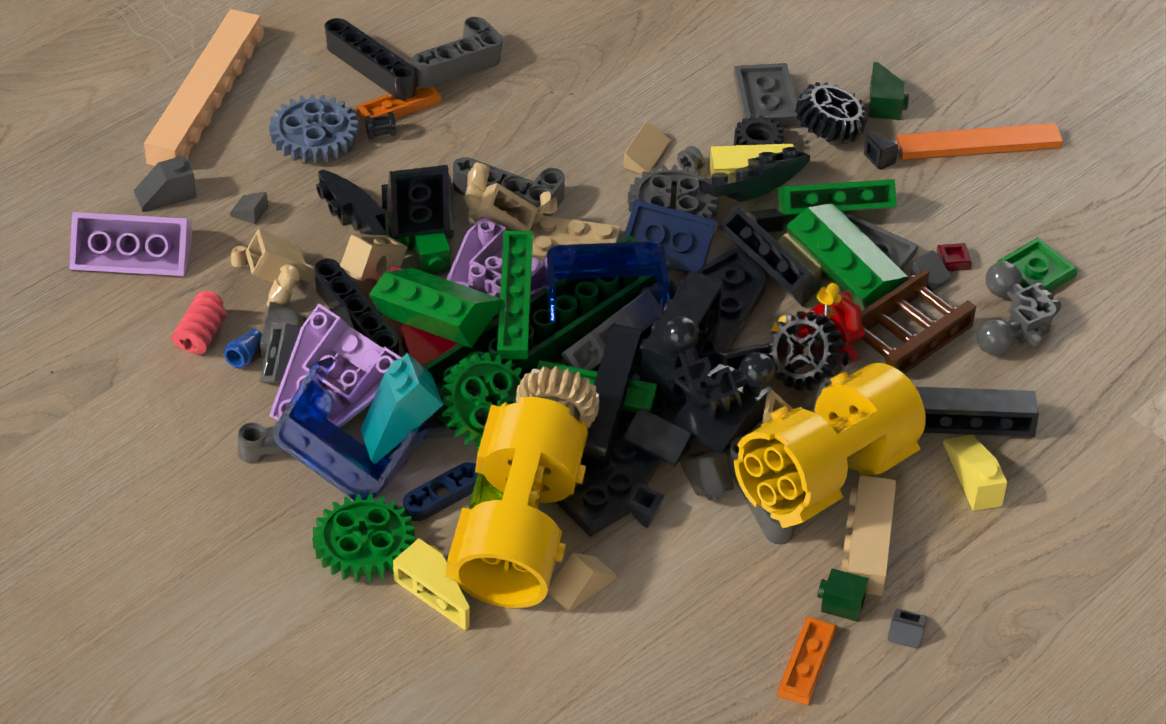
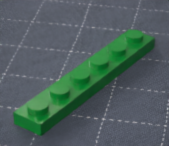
(516, 294)

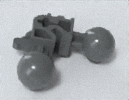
(1030, 311)

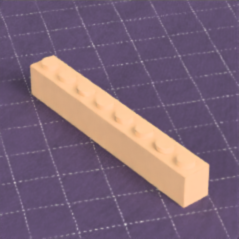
(204, 87)

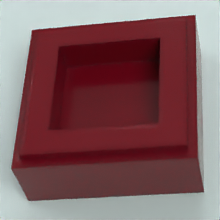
(955, 256)

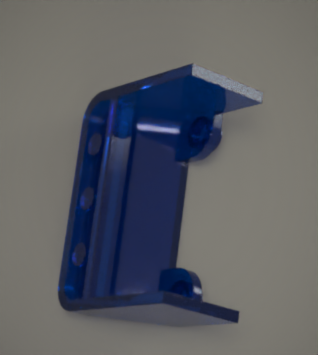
(605, 261)
(329, 450)

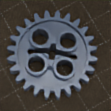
(314, 128)

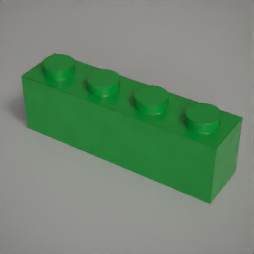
(844, 195)

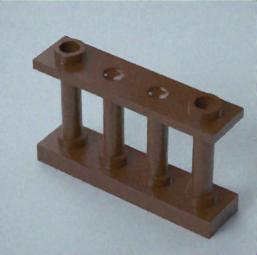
(921, 345)

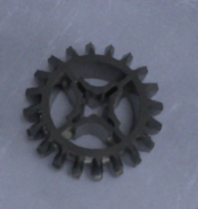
(831, 113)
(823, 336)

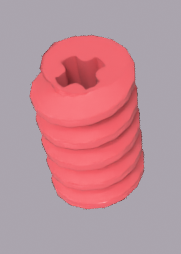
(200, 323)

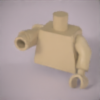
(501, 204)
(275, 262)

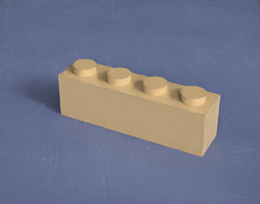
(870, 531)

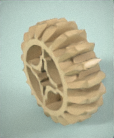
(563, 388)

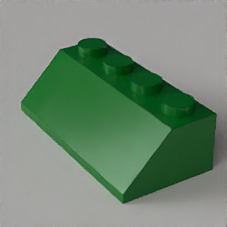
(845, 254)
(435, 305)

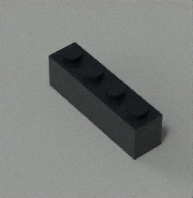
(770, 256)
(979, 411)

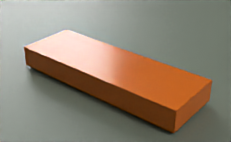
(381, 106)
(807, 660)

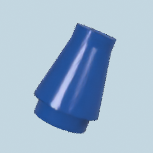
(242, 349)

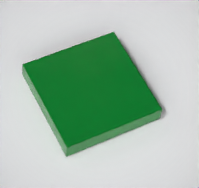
(1041, 265)

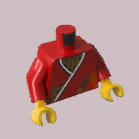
(846, 315)

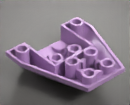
(480, 261)
(352, 377)

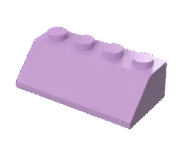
(130, 243)

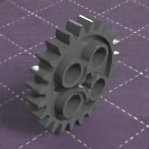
(656, 189)

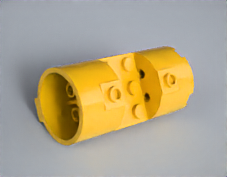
(803, 456)
(507, 545)

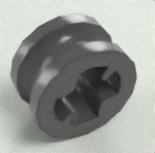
(691, 158)

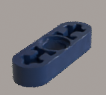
(435, 502)

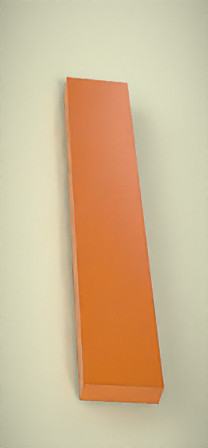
(979, 141)

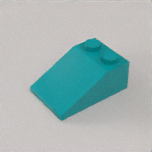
(400, 404)

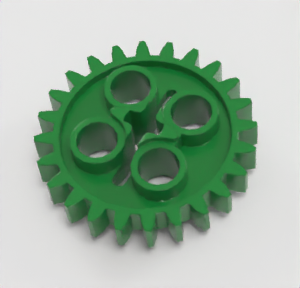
(464, 406)
(362, 537)

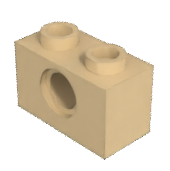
(372, 256)

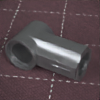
(255, 442)

